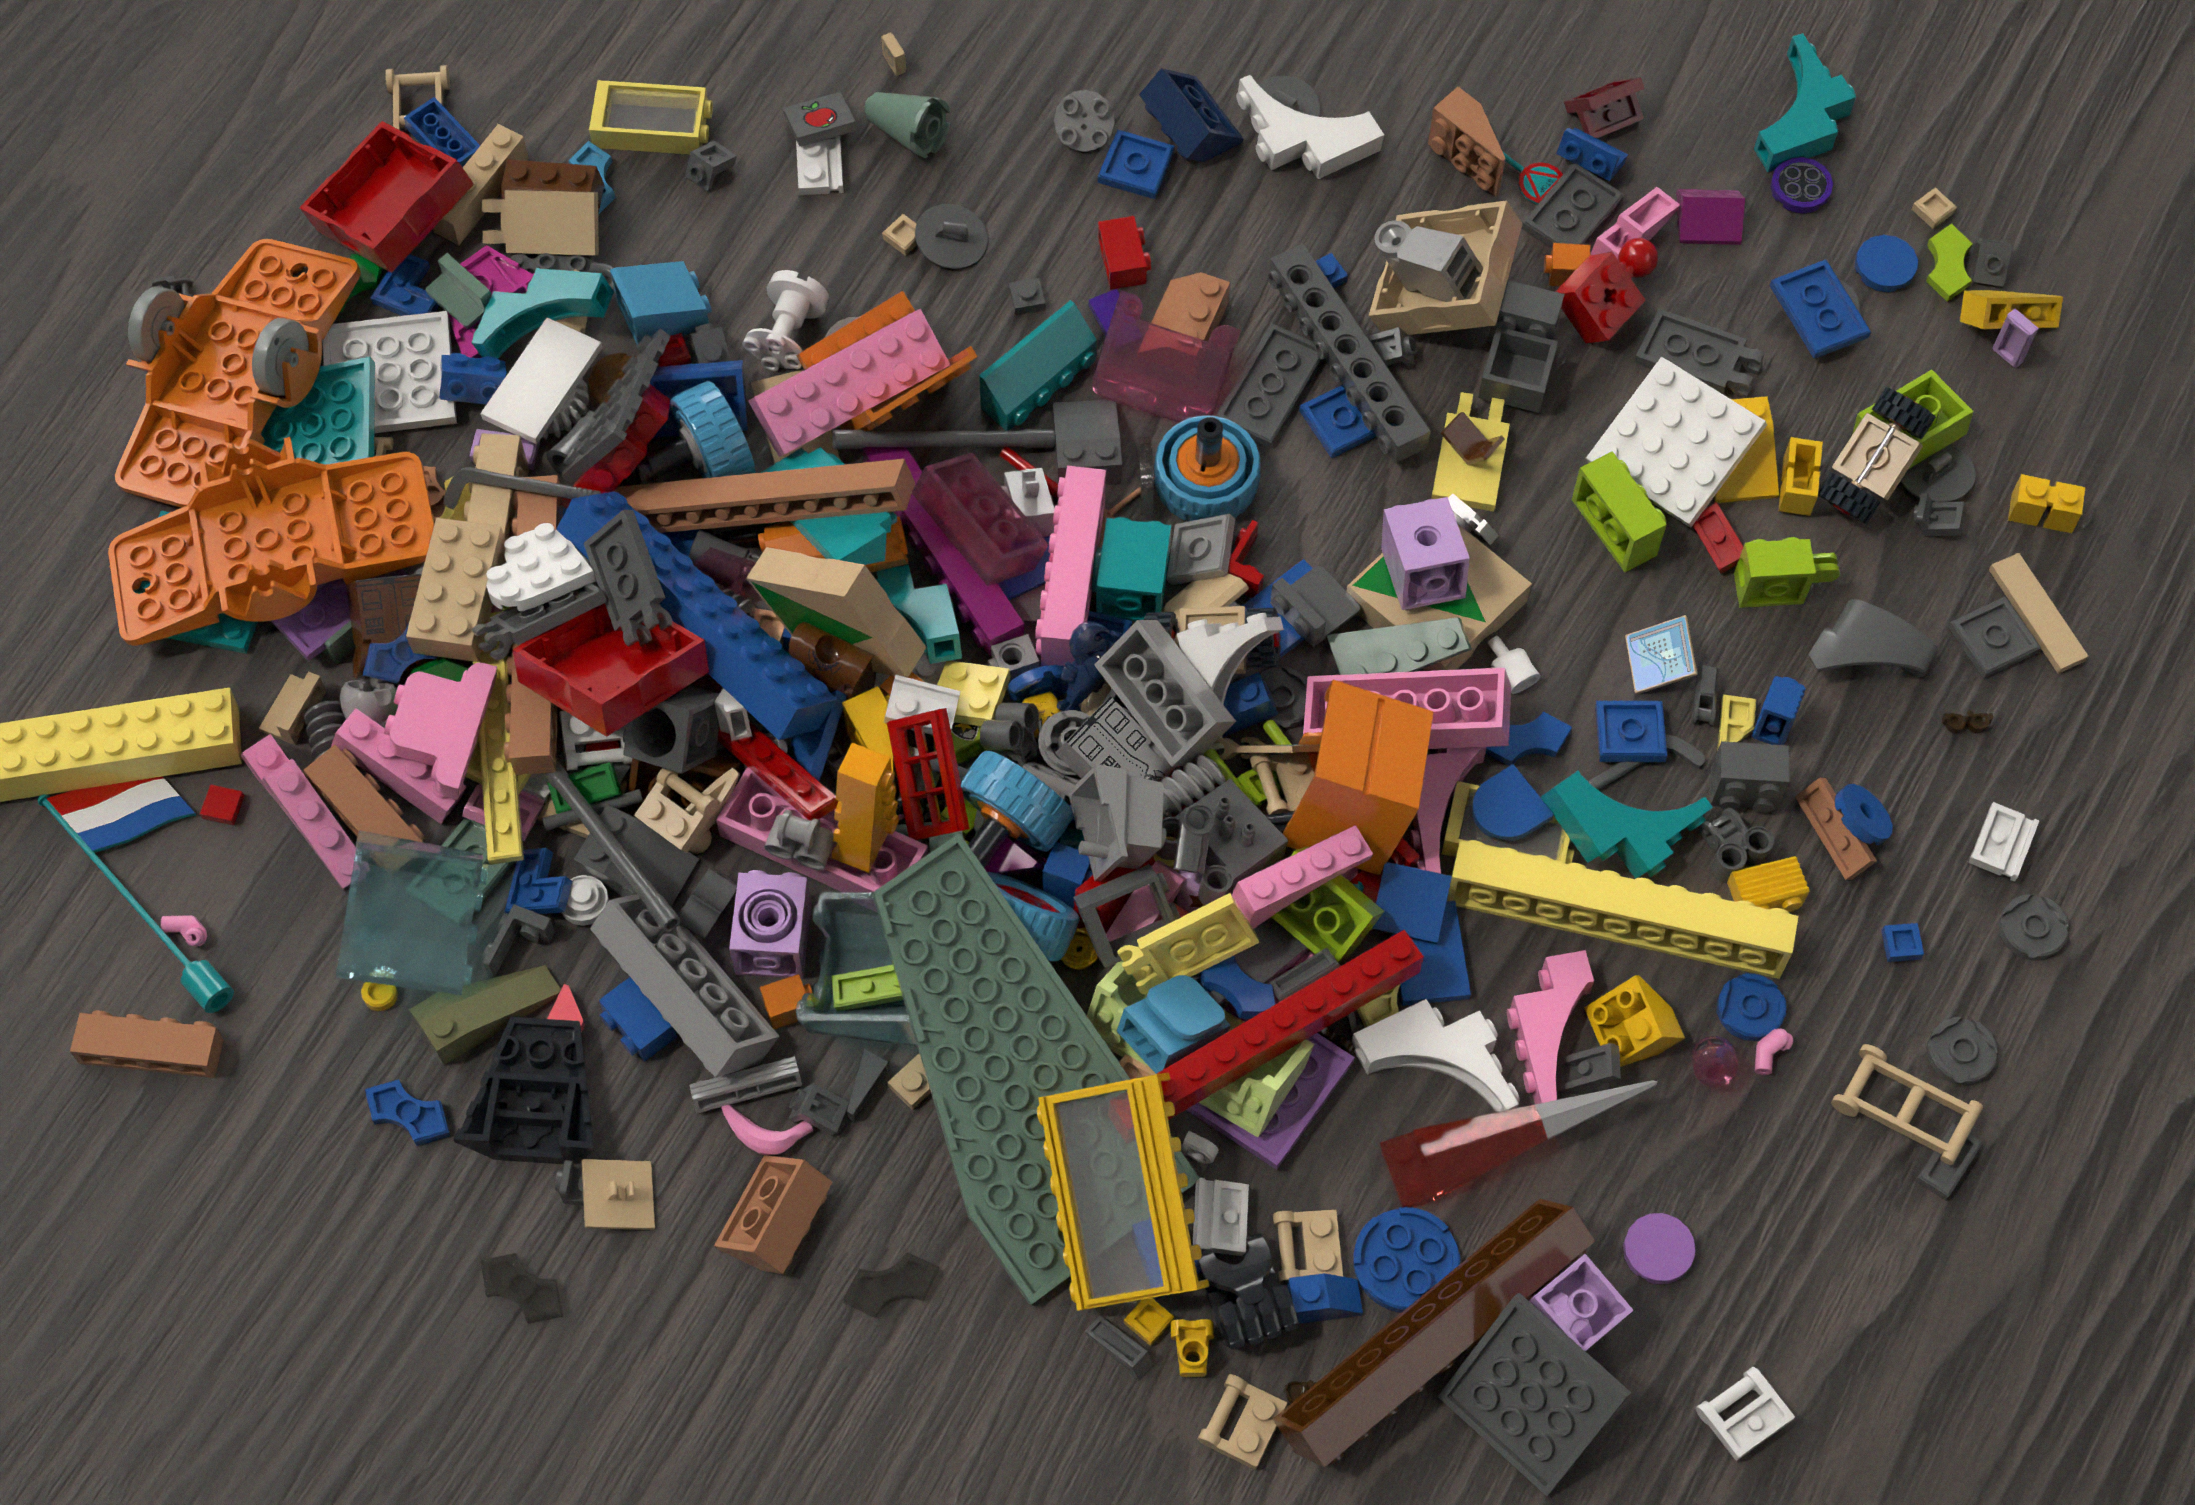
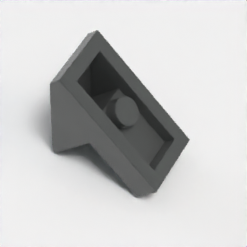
(1588, 1070)

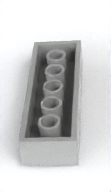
(685, 987)

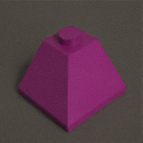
(1016, 859)

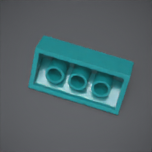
(1037, 367)

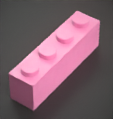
(406, 777)

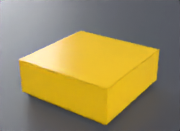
(1148, 1320)

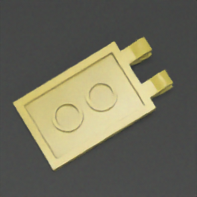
(1477, 482)
(1189, 944)

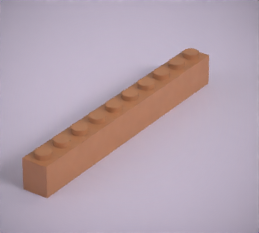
(773, 496)
(532, 717)

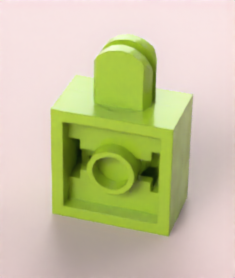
(1781, 572)

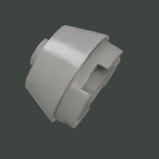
(1055, 733)

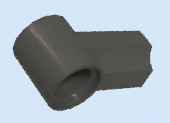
(1193, 843)

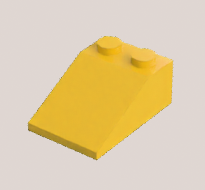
(1757, 471)
(865, 724)

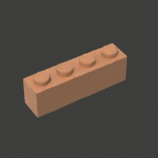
(356, 796)
(147, 1044)

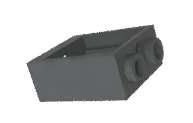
(1114, 889)

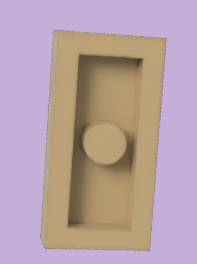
(287, 713)

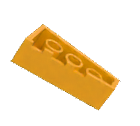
(864, 807)

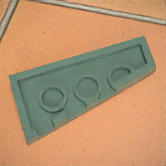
(1398, 647)

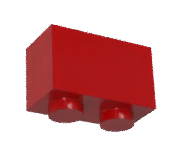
(1123, 252)

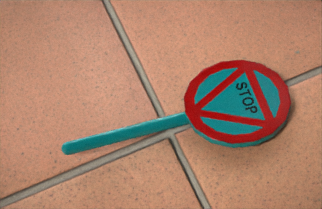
(1535, 179)

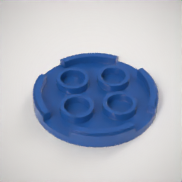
(1403, 1256)

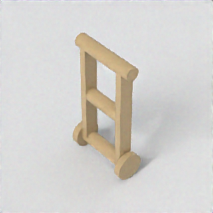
(395, 82)
(1875, 1059)

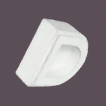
(1199, 1148)

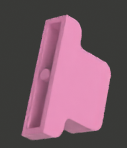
(441, 722)

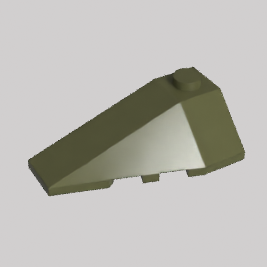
(463, 1021)

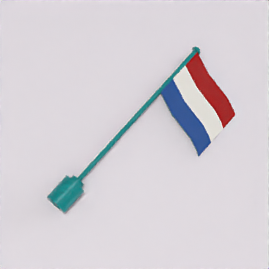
(116, 815)

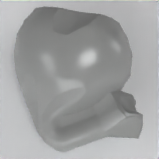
(371, 697)

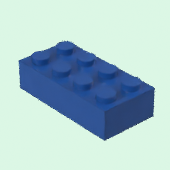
(439, 129)

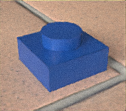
(1332, 270)
(1902, 942)

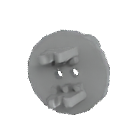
(1098, 120)

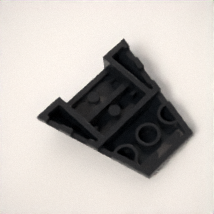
(532, 1096)

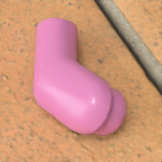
(188, 926)

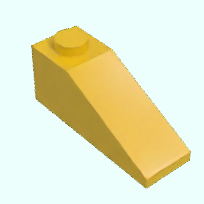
(1990, 308)

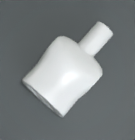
(1517, 665)

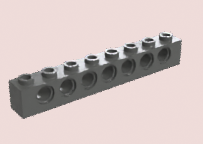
(1363, 360)

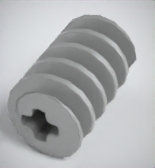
(1191, 783)

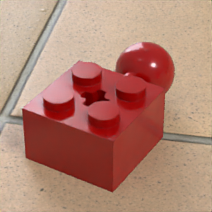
(1601, 291)

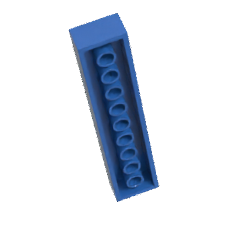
(738, 650)

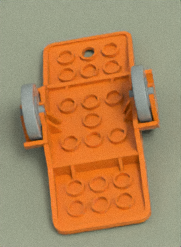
(226, 362)

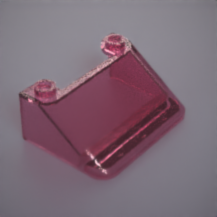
(1161, 367)

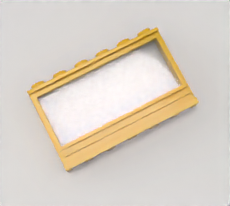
(1119, 1192)

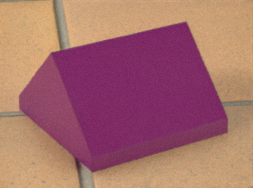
(1710, 216)

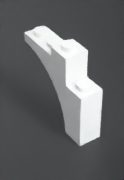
(1320, 141)
(1220, 649)
(1459, 1050)

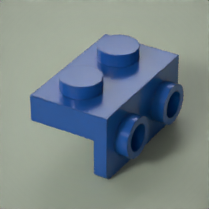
(1591, 153)
(470, 378)

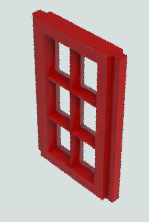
(948, 769)

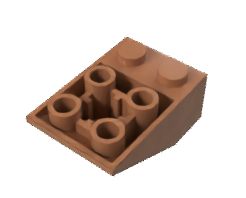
(1467, 139)

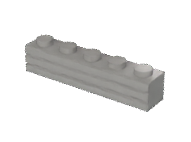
(745, 1084)

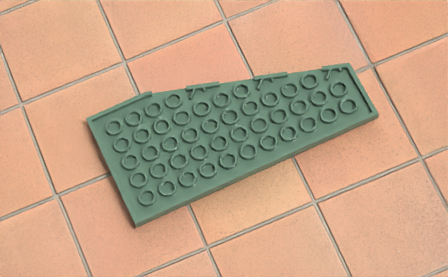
(991, 1041)

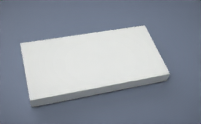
(541, 380)

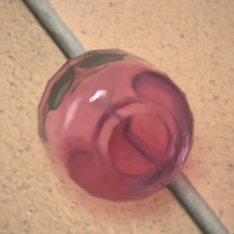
(1714, 1061)

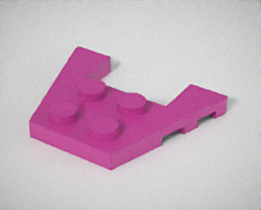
(498, 275)

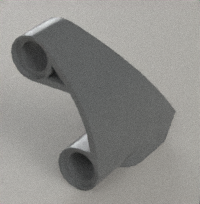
(1872, 637)

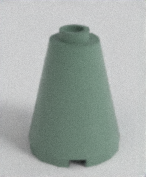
(910, 119)

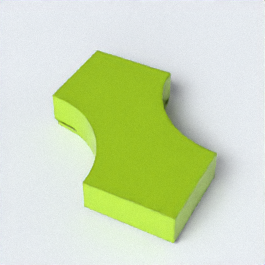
(1949, 250)

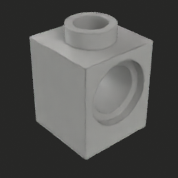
(1014, 649)

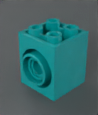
(1131, 568)

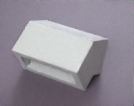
(732, 716)

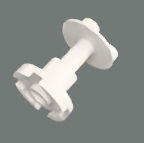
(794, 302)

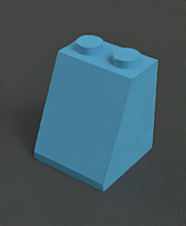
(659, 298)

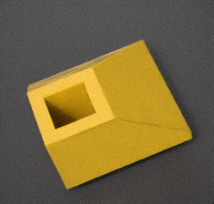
(1634, 1020)

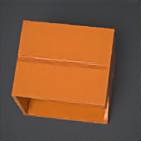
(1364, 772)

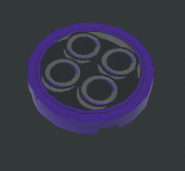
(1801, 185)

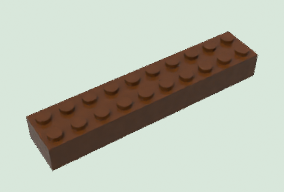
(1432, 1332)

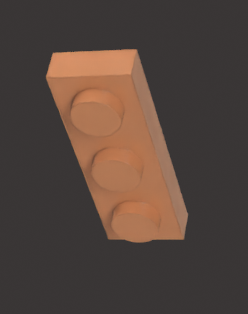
(1846, 850)

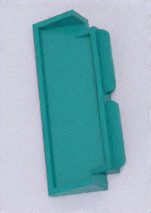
(842, 538)

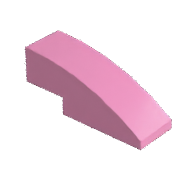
(1638, 221)
(1141, 907)

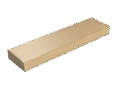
(2038, 613)

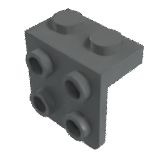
(1314, 604)

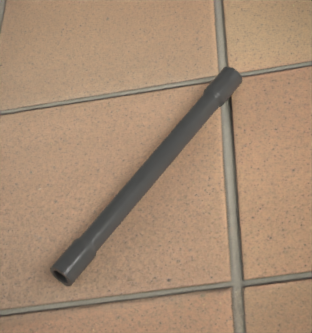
(861, 439)
(655, 903)

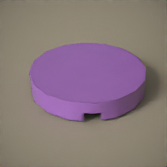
(1659, 1248)

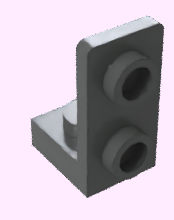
(521, 920)

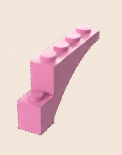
(1438, 789)
(302, 806)
(1295, 876)
(1542, 1018)

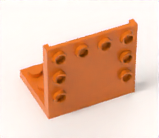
(862, 327)

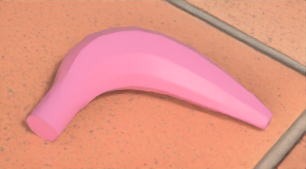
(761, 1139)

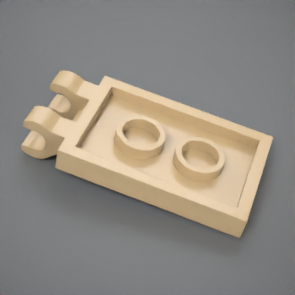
(545, 222)

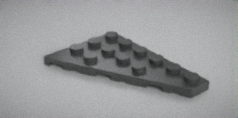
(619, 411)

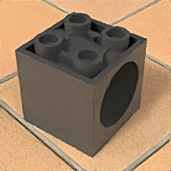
(696, 728)

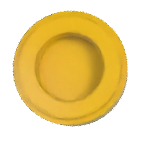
(379, 996)

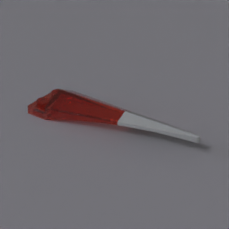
(1452, 1153)

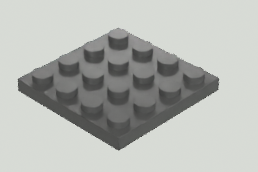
(1533, 1394)

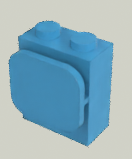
(1172, 1022)

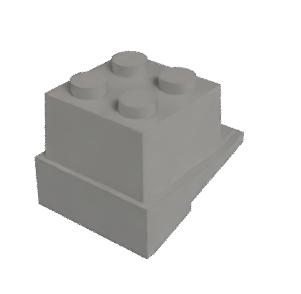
(1118, 818)

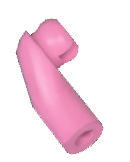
(1770, 1044)

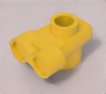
(1192, 1338)

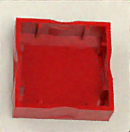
(387, 196)
(600, 678)

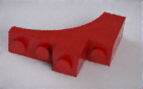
(624, 458)

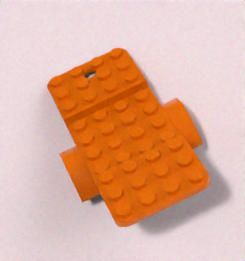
(267, 537)

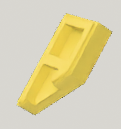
(1736, 718)

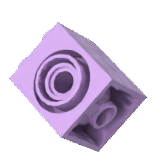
(1425, 553)
(770, 924)
(1582, 1303)

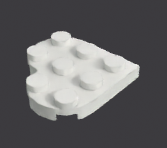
(537, 569)

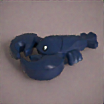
(1082, 673)

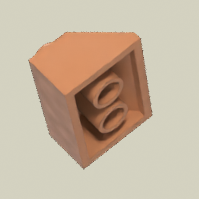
(1193, 305)
(774, 1213)

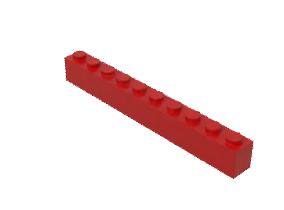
(1291, 1021)

